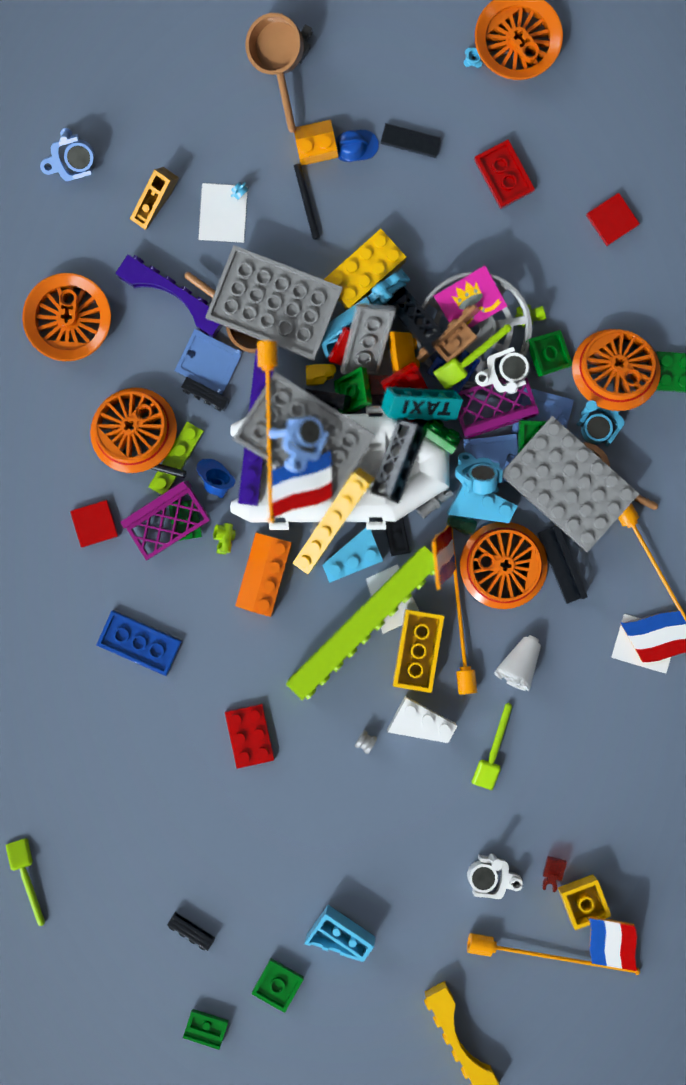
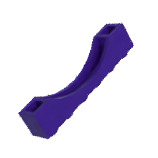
(138, 275)

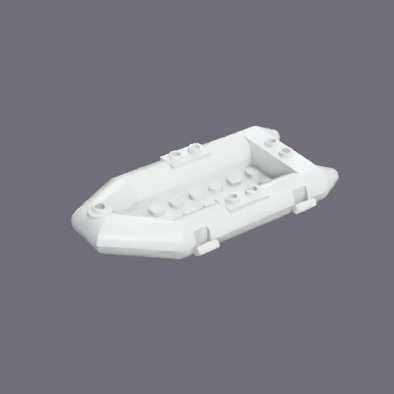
(427, 479)

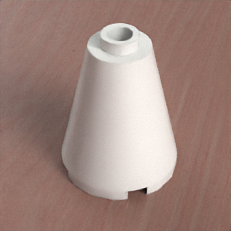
(520, 664)

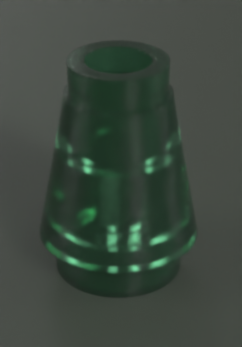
(462, 524)

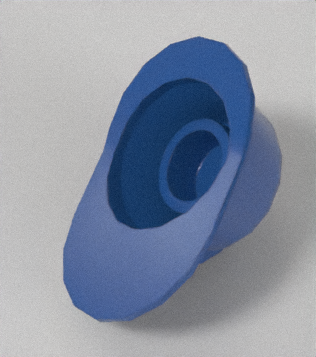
(356, 145)
(215, 476)

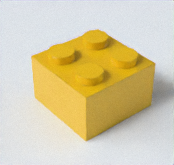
(584, 899)

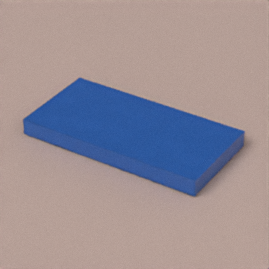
(139, 643)

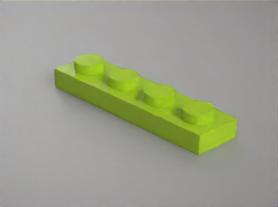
(177, 457)

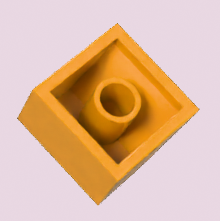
(316, 142)
(402, 350)

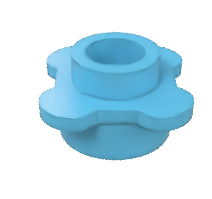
(470, 52)
(239, 190)

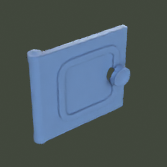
(210, 364)
(548, 406)
(497, 448)

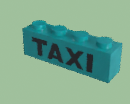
(421, 403)

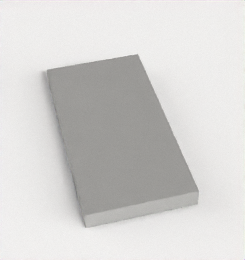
(367, 338)

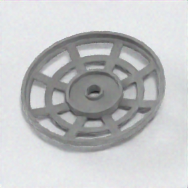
(488, 326)

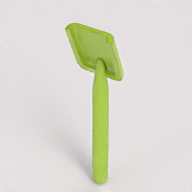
(454, 371)
(487, 771)
(20, 858)

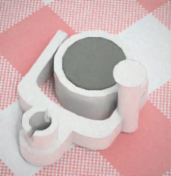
(512, 367)
(484, 877)

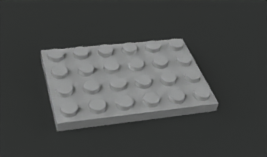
(273, 302)
(345, 437)
(569, 484)

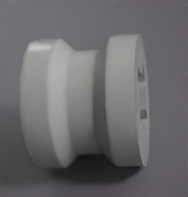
(365, 742)

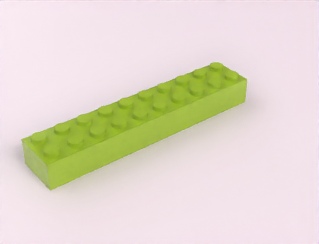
(362, 623)

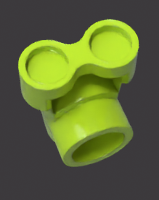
(537, 313)
(225, 535)

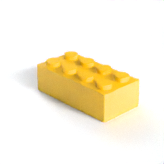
(366, 268)
(418, 650)

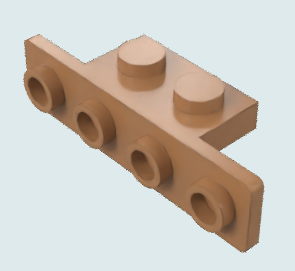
(455, 338)

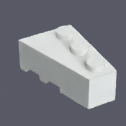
(421, 722)

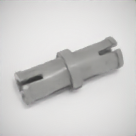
(434, 503)

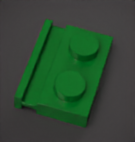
(184, 514)
(205, 1029)

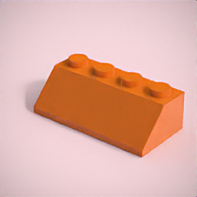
(263, 574)

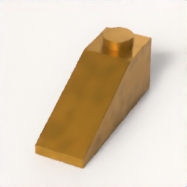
(154, 196)

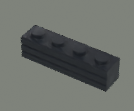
(204, 393)
(331, 399)
(191, 931)

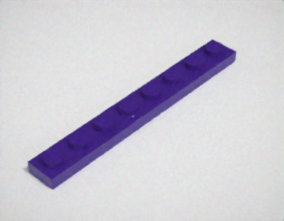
(252, 463)

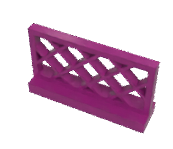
(498, 421)
(156, 506)

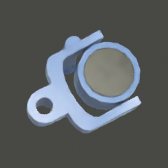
(77, 156)
(303, 433)

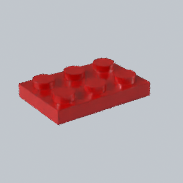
(504, 174)
(406, 378)
(249, 736)

